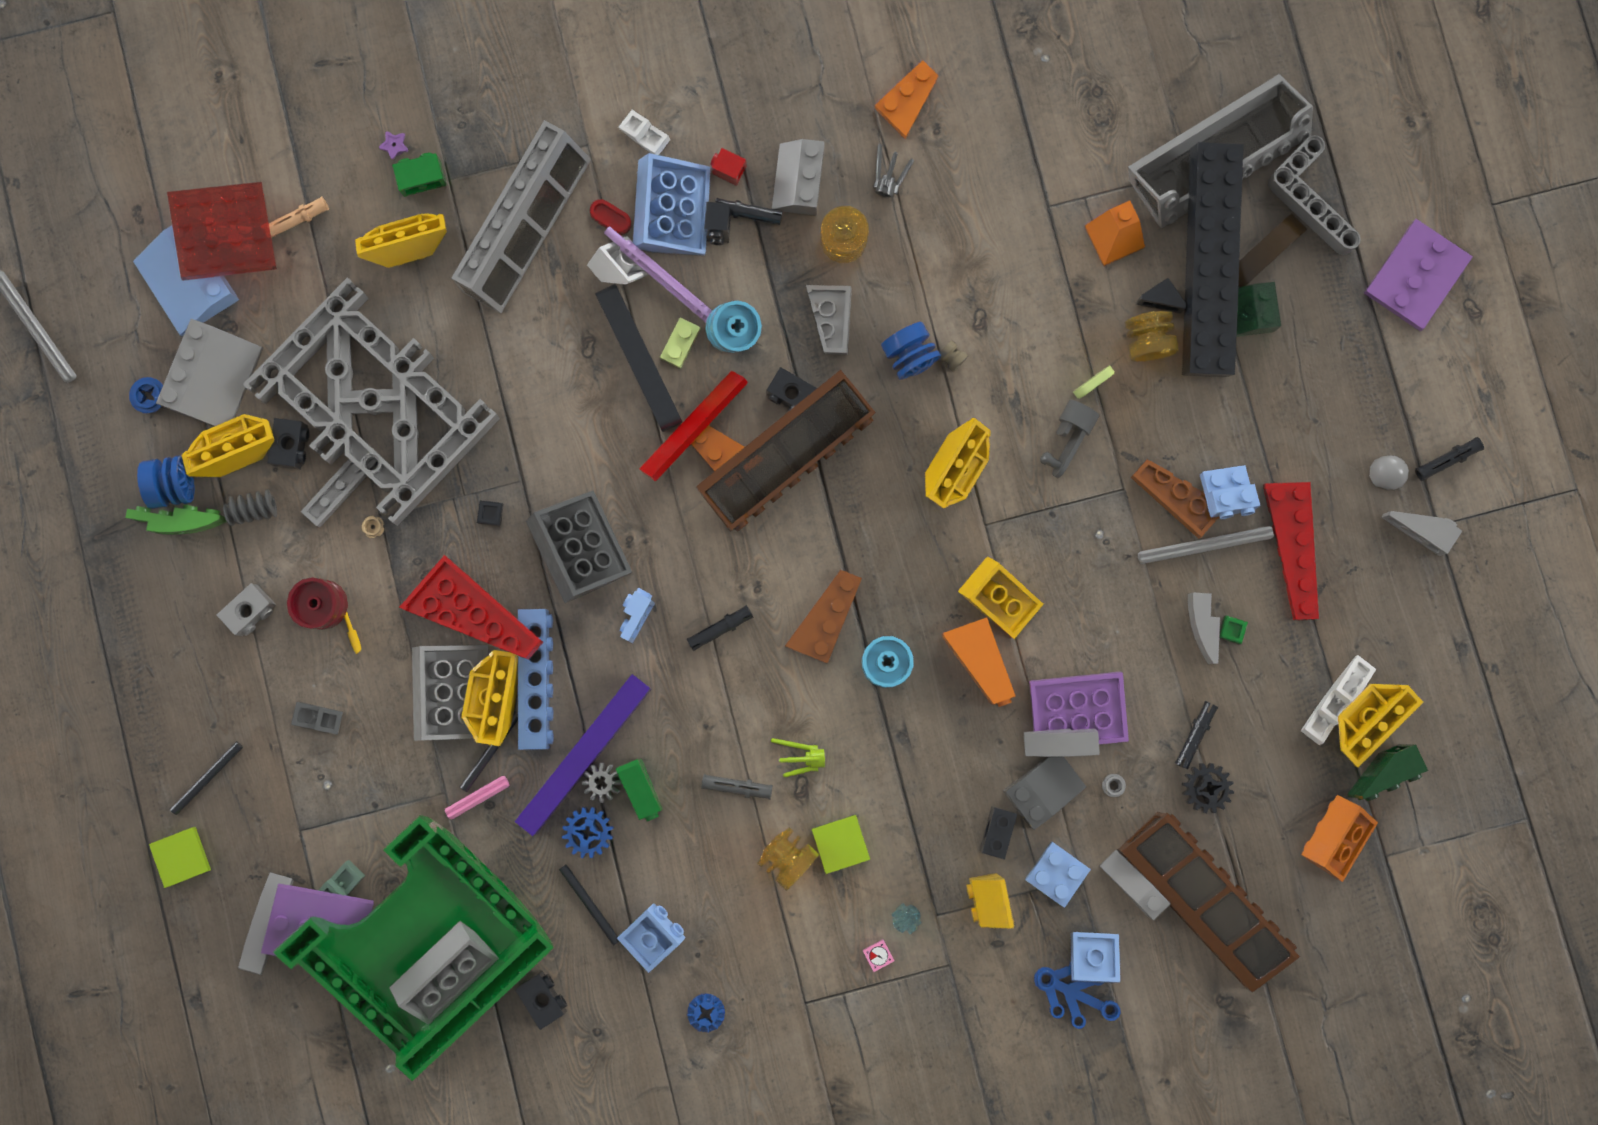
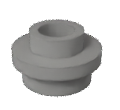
(1121, 785)

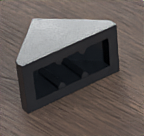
(1163, 297)

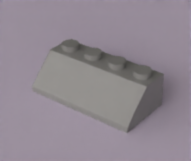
(443, 973)

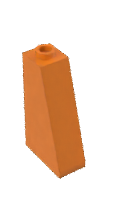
(981, 658)

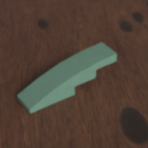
(343, 880)

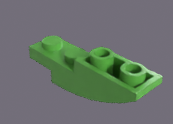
(178, 522)

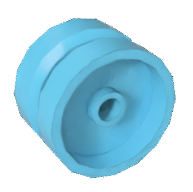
(746, 324)
(900, 657)

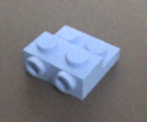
(1229, 492)
(638, 607)
(652, 937)

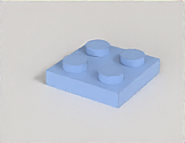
(1057, 874)
(1095, 957)

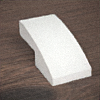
(644, 133)

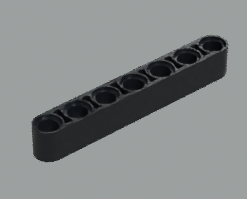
(639, 358)

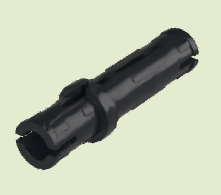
(753, 212)
(1456, 455)
(719, 628)
(1196, 735)

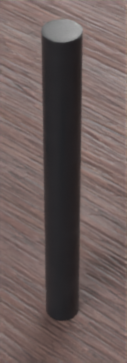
(483, 761)
(206, 778)
(589, 904)

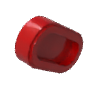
(609, 215)

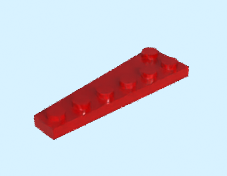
(1293, 527)

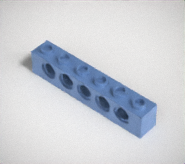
(526, 690)

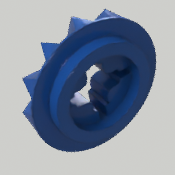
(138, 398)
(706, 1001)

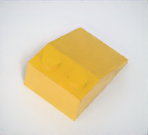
(1000, 597)
(990, 901)

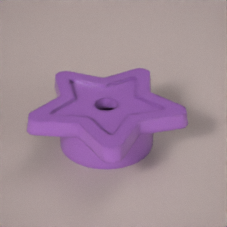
(394, 150)

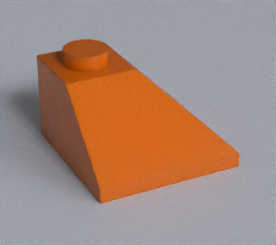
(1116, 233)

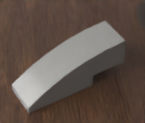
(1204, 626)
(1062, 743)

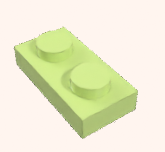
(680, 343)

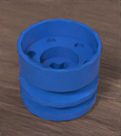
(909, 347)
(164, 482)

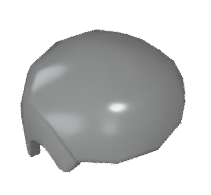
(1389, 472)

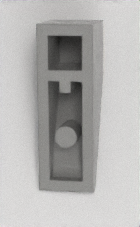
(1432, 532)
(1135, 885)

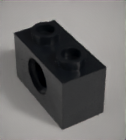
(717, 223)
(782, 383)
(283, 431)
(998, 832)
(542, 1014)

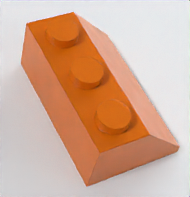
(1339, 837)

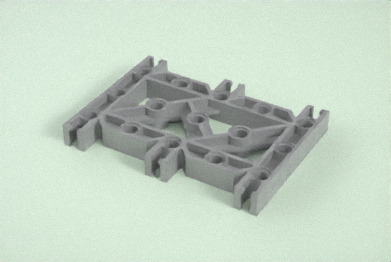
(336, 330)

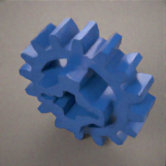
(585, 843)

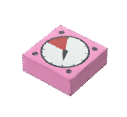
(878, 955)

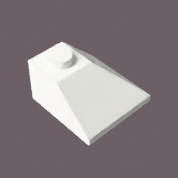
(614, 266)

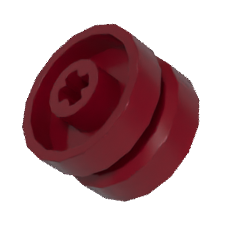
(317, 603)

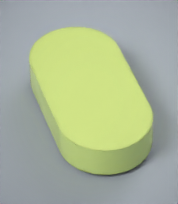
(1094, 382)

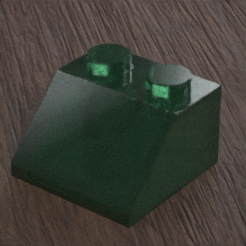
(1257, 309)

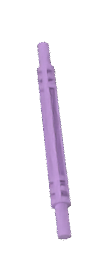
(659, 275)

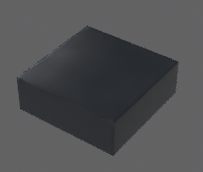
(490, 513)

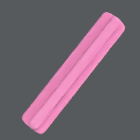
(477, 797)

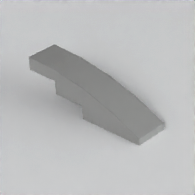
(252, 958)

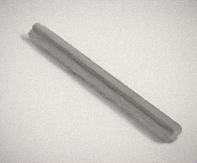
(36, 329)
(1205, 545)

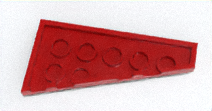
(462, 605)

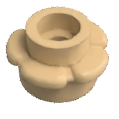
(368, 522)

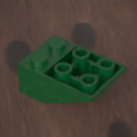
(1388, 771)

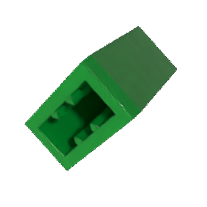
(640, 789)

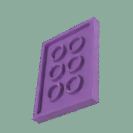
(1418, 275)
(1081, 704)
(297, 904)

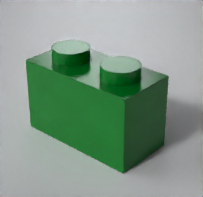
(419, 174)

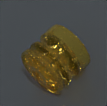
(849, 246)
(1151, 336)
(787, 858)

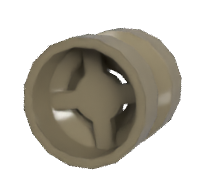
(953, 356)

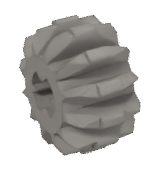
(593, 783)

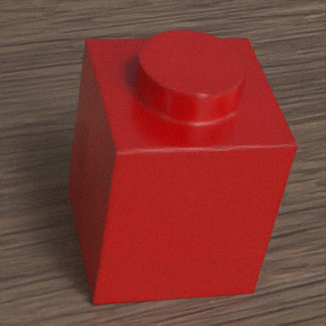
(728, 166)

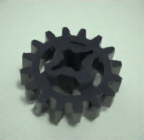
(1211, 796)

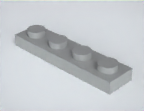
(335, 492)

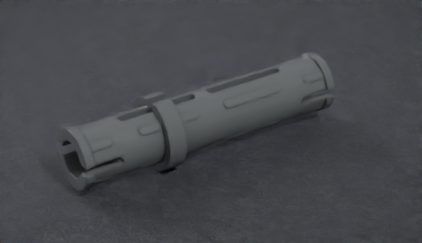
(765, 791)

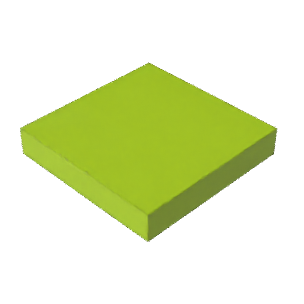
(840, 844)
(179, 857)

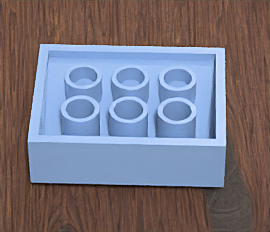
(671, 205)
(181, 299)

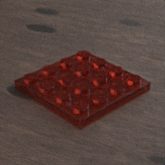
(221, 231)

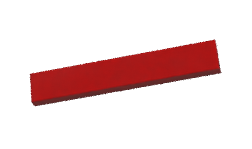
(693, 425)

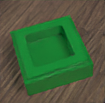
(1233, 629)

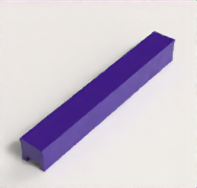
(583, 755)

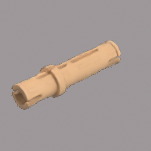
(300, 215)

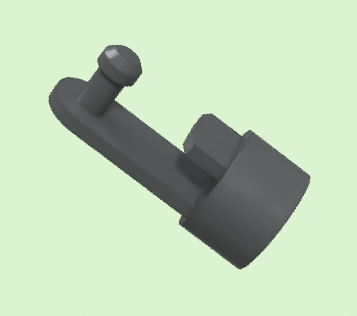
(1082, 421)

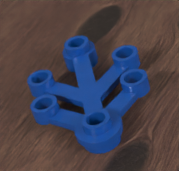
(1072, 992)

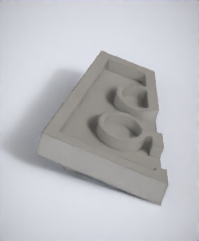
(832, 314)

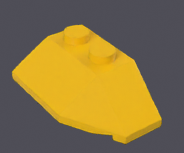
(402, 240)
(228, 447)
(958, 464)
(491, 697)
(1374, 718)

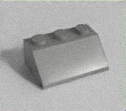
(798, 176)

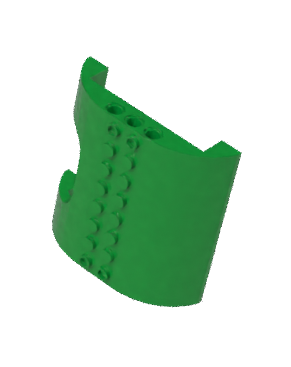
(367, 957)

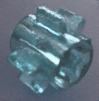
(906, 918)

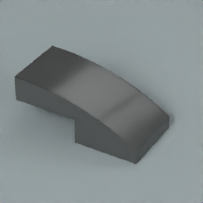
(317, 718)

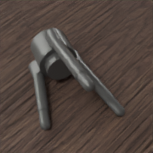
(886, 185)

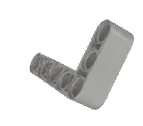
(1309, 198)

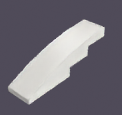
(1339, 696)

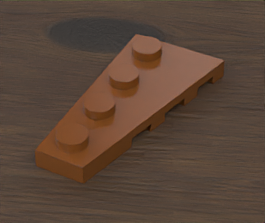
(1176, 496)
(824, 622)

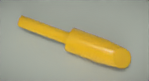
(352, 634)

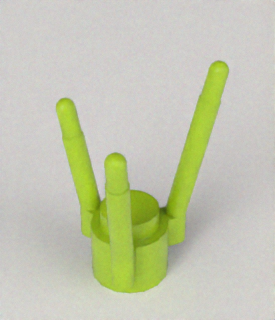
(813, 759)

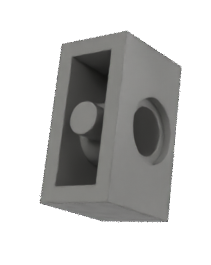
(233, 613)

